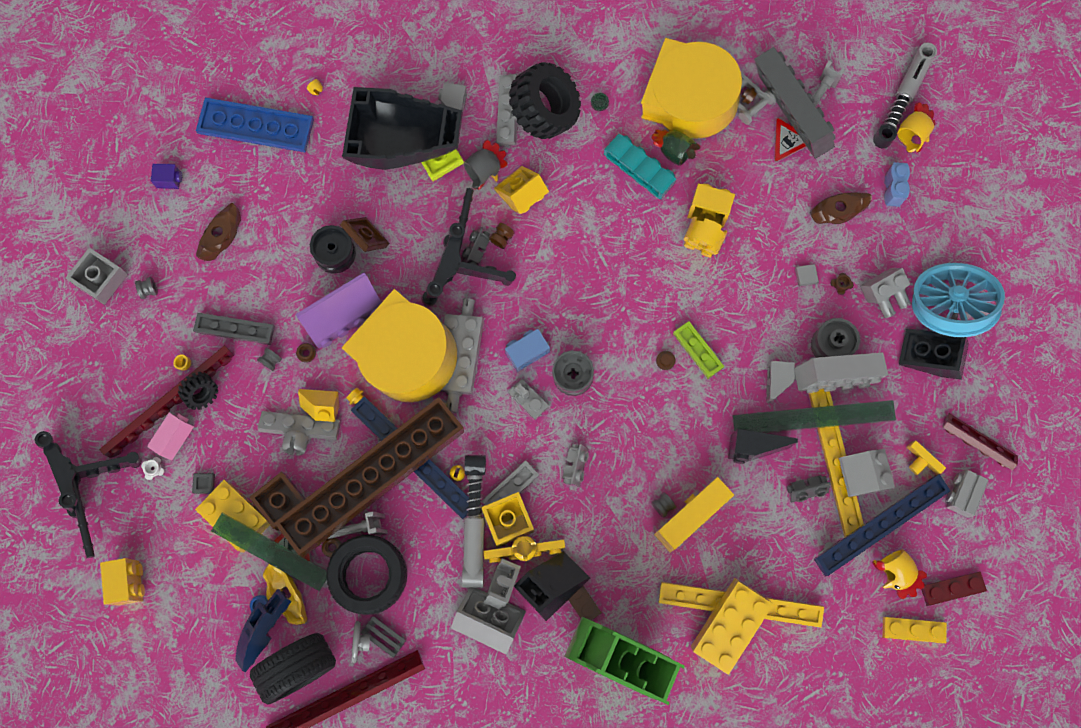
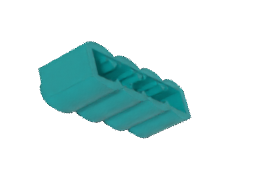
(639, 166)

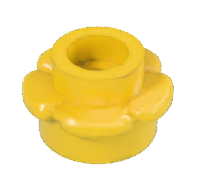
(355, 396)

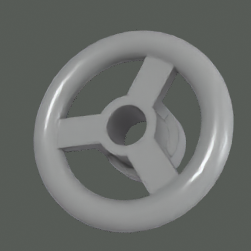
(360, 642)

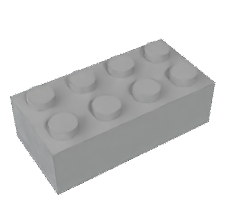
(841, 372)

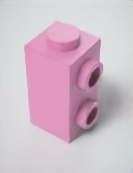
(170, 435)

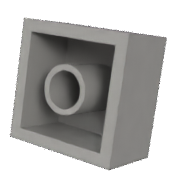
(96, 276)

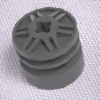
(576, 362)

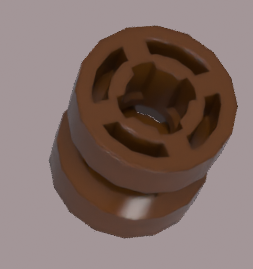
(501, 235)

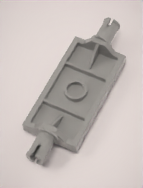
(467, 335)

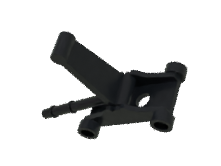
(451, 261)
(69, 477)

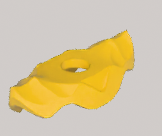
(278, 579)

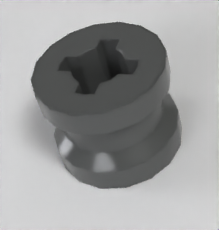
(146, 287)
(269, 359)
(663, 504)

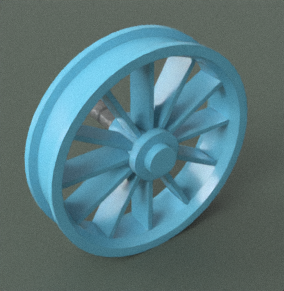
(958, 299)

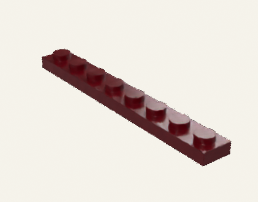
(162, 406)
(353, 693)

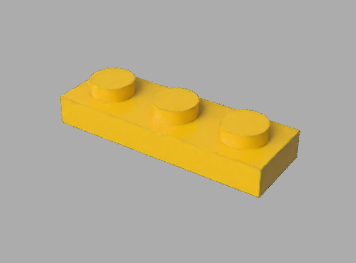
(914, 630)

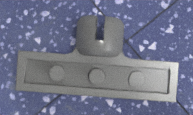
(506, 121)
(297, 429)

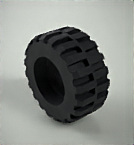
(529, 107)

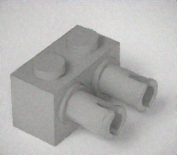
(884, 286)

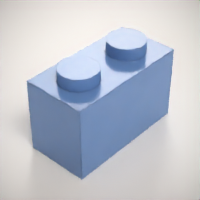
(527, 349)

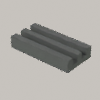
(397, 647)

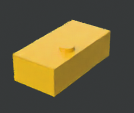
(694, 514)

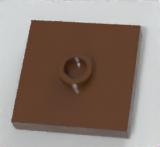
(364, 234)

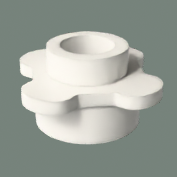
(147, 465)

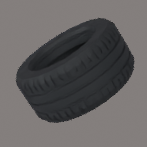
(337, 574)
(292, 668)

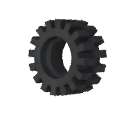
(204, 396)

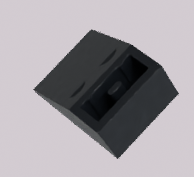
(551, 584)

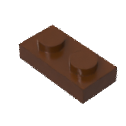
(584, 604)

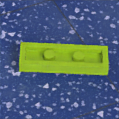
(698, 350)

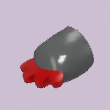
(485, 164)

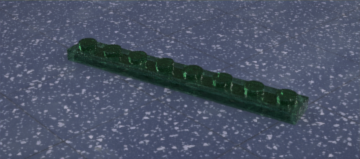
(816, 417)

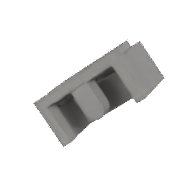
(502, 584)

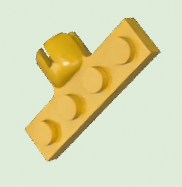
(524, 549)

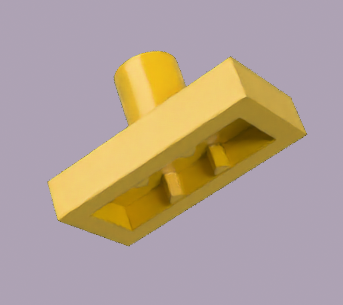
(923, 459)

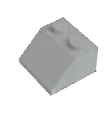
(866, 472)

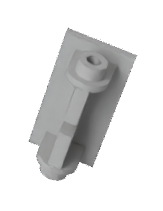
(578, 456)

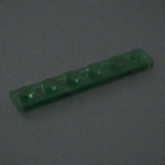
(270, 551)

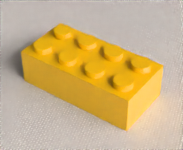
(731, 626)

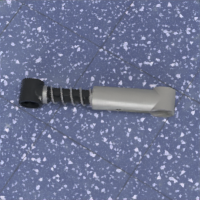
(905, 94)
(474, 524)

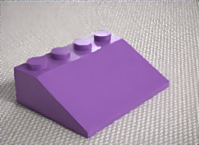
(340, 311)

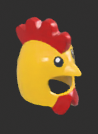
(919, 124)
(901, 573)

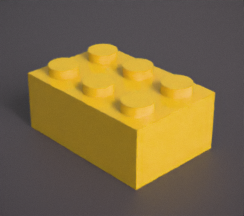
(232, 502)

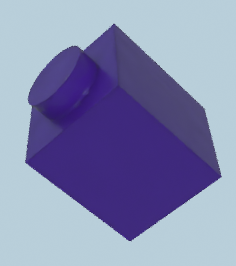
(166, 176)

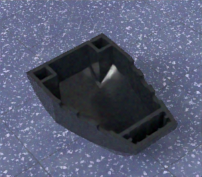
(397, 129)

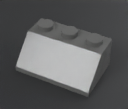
(486, 623)

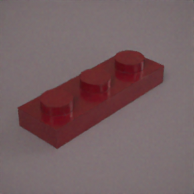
(953, 588)

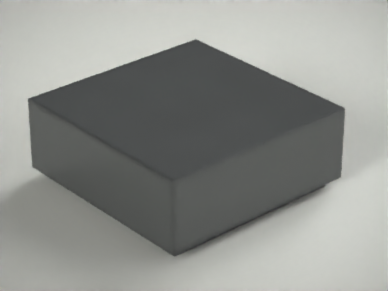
(203, 483)

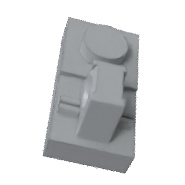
(528, 399)

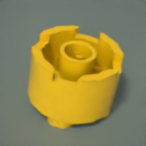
(704, 236)

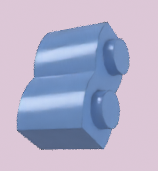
(897, 184)

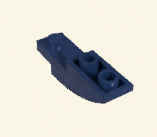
(255, 632)

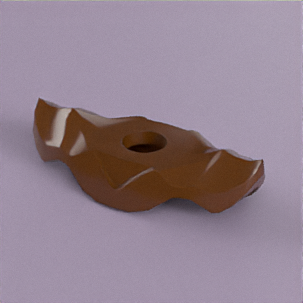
(827, 213)
(212, 246)

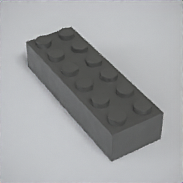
(795, 103)

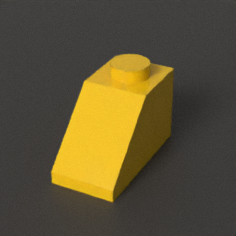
(319, 404)

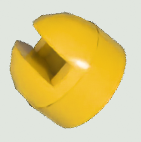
(315, 87)
(182, 364)
(461, 474)

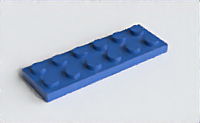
(255, 124)

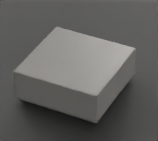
(806, 275)

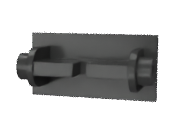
(478, 240)
(816, 486)

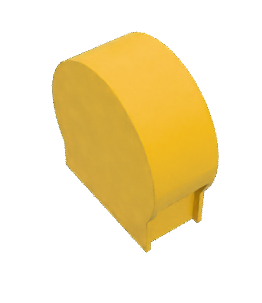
(693, 88)
(404, 350)

